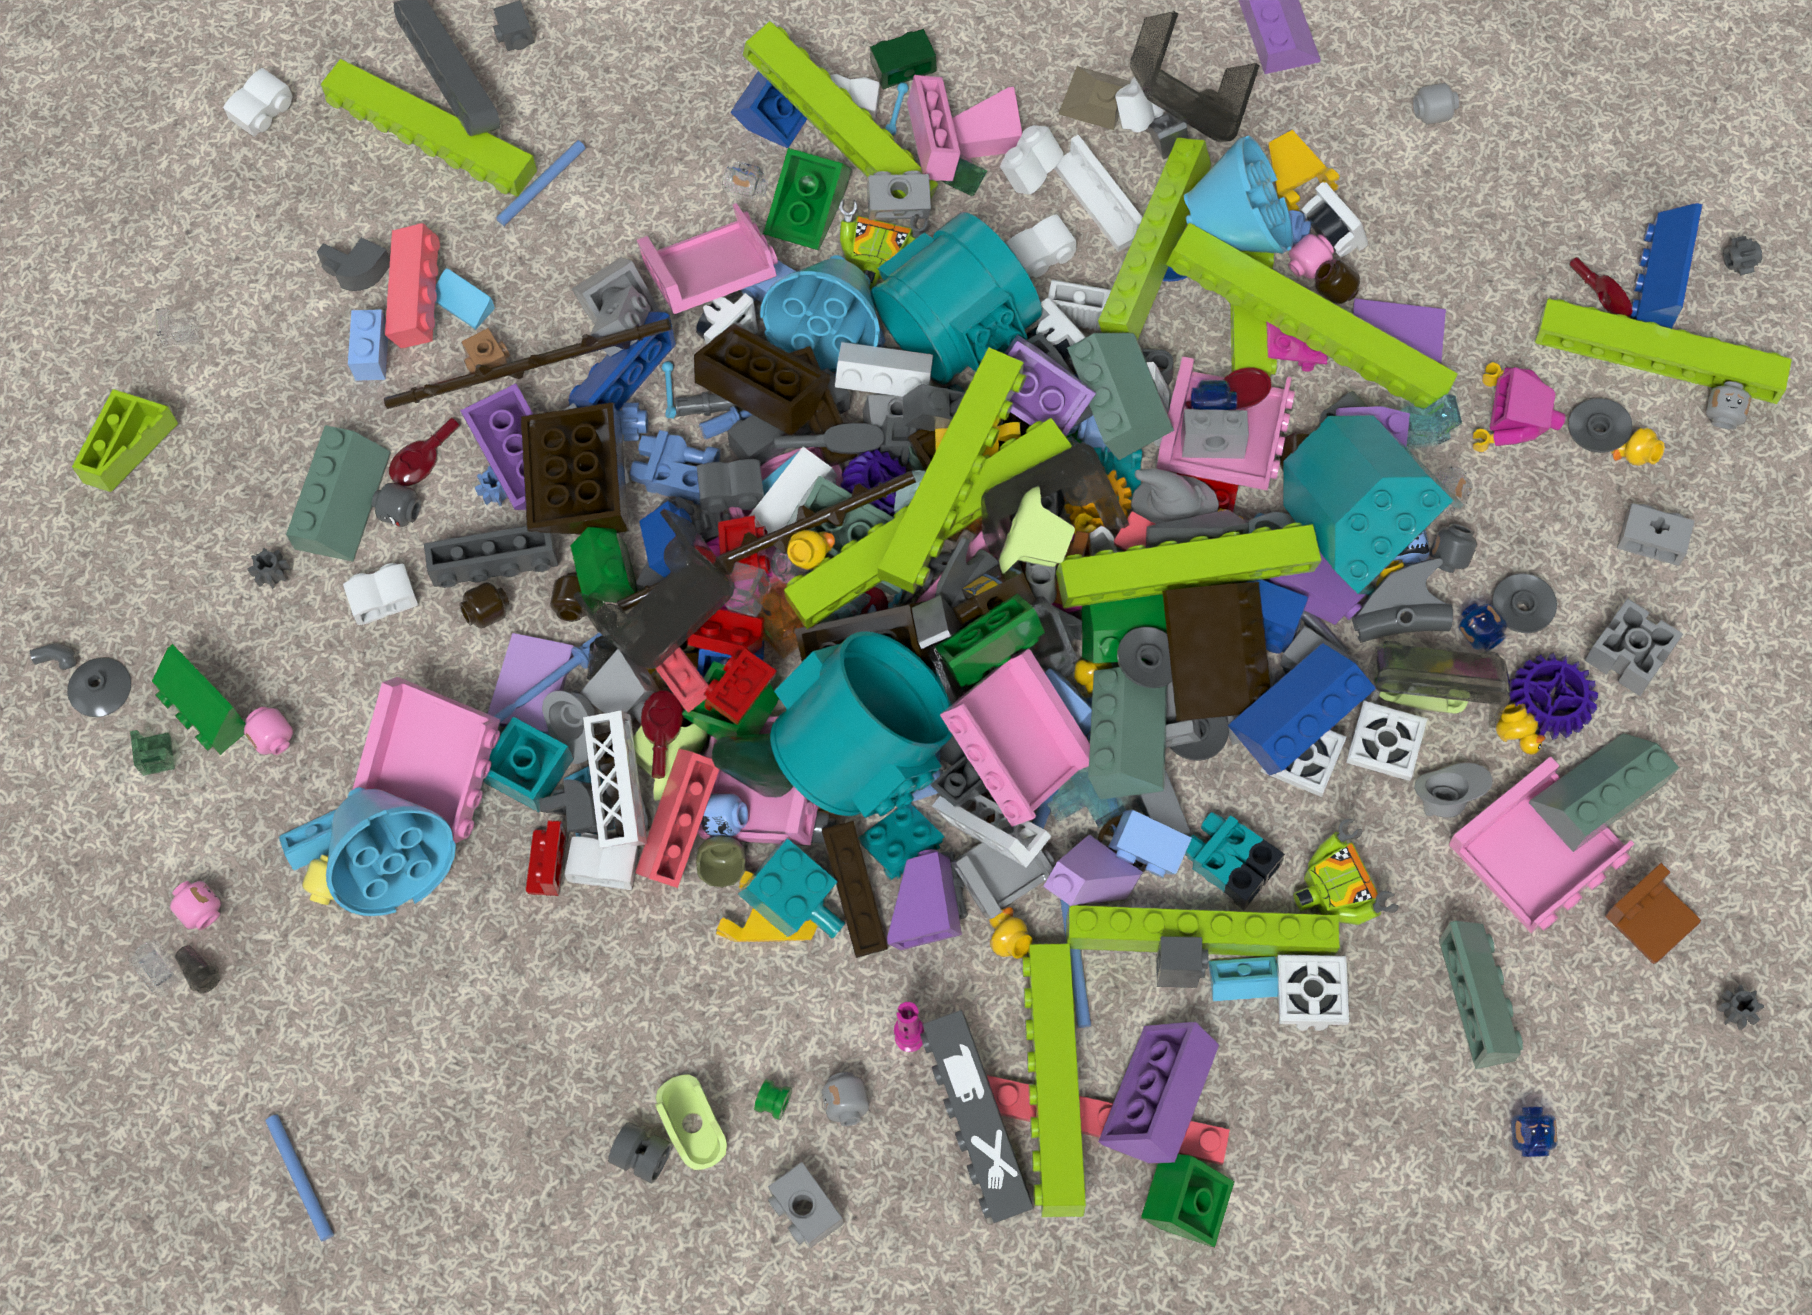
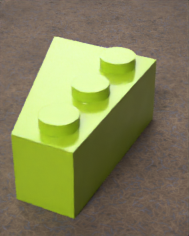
(121, 439)

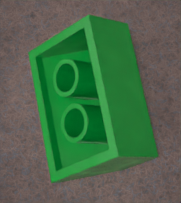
(990, 640)
(197, 702)

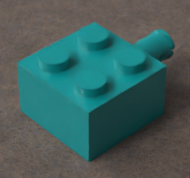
(527, 764)
(791, 891)

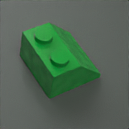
(603, 565)
(720, 726)
(1188, 1199)

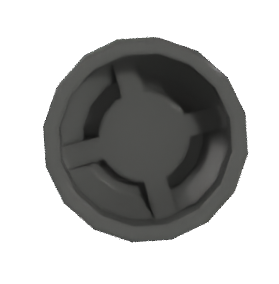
(628, 1150)

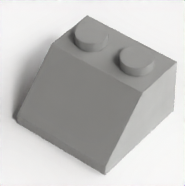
(608, 282)

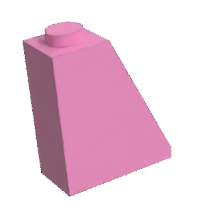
(989, 126)

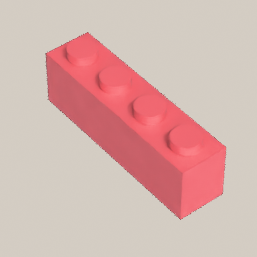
(412, 286)
(678, 818)

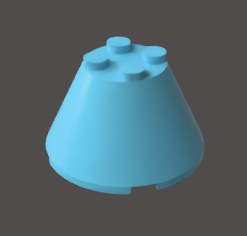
(1241, 203)
(821, 310)
(385, 852)

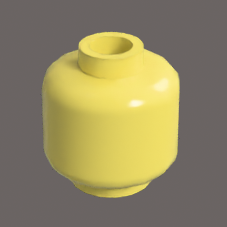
(315, 881)

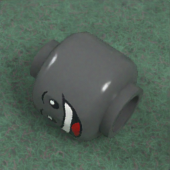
(396, 504)

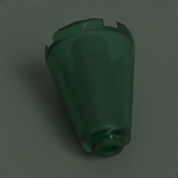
(751, 763)

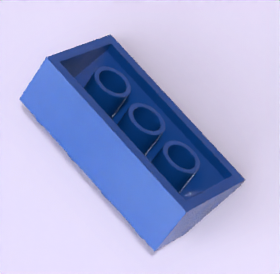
(1666, 265)
(623, 373)
(1301, 708)

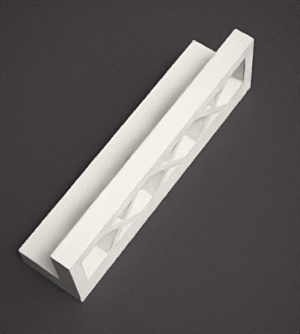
(1099, 194)
(627, 779)
(992, 833)

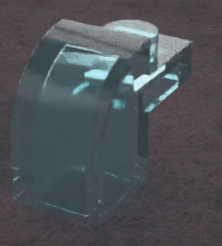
(1432, 424)
(1084, 795)

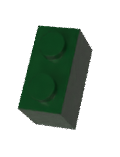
(902, 58)

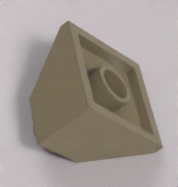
(1093, 98)

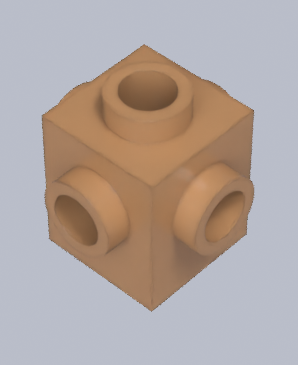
(484, 350)

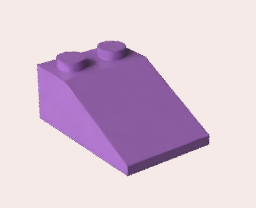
(1048, 389)

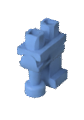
(667, 466)

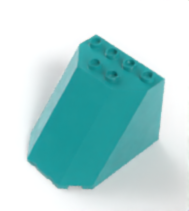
(1361, 495)

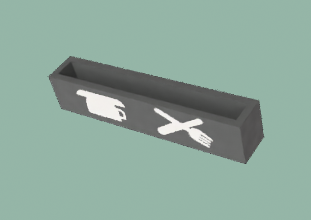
(978, 1117)

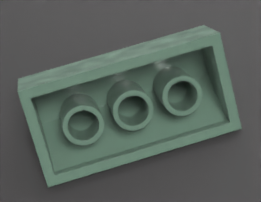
(1126, 396)
(337, 494)
(856, 523)
(1126, 736)
(1603, 788)
(1479, 994)

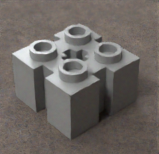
(1633, 647)

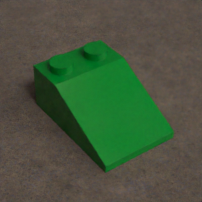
(806, 198)

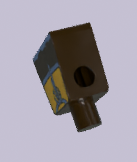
(990, 591)

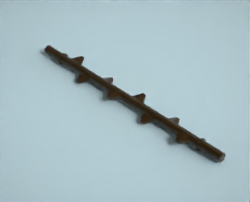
(516, 368)
(805, 520)

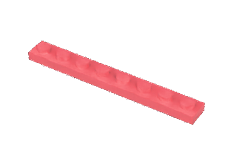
(1200, 1141)

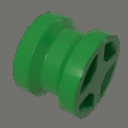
(772, 1099)

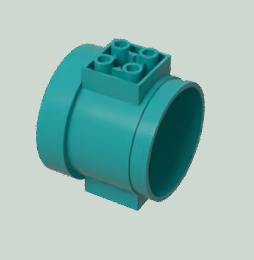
(956, 296)
(860, 726)

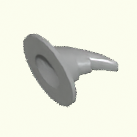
(1171, 496)

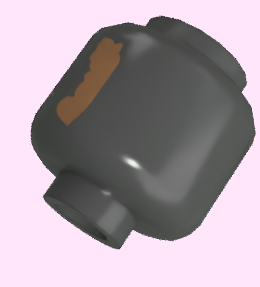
(1454, 546)

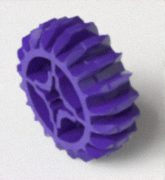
(869, 470)
(1579, 700)

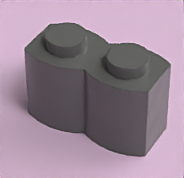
(730, 485)

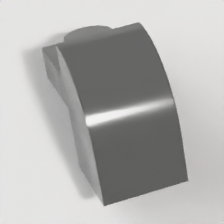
(359, 268)
(578, 805)

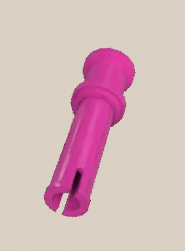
(908, 1023)

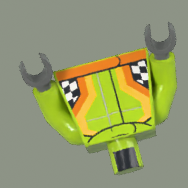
(874, 242)
(1341, 883)

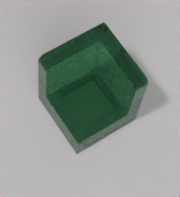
(967, 176)
(152, 753)

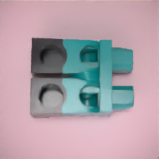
(1234, 858)

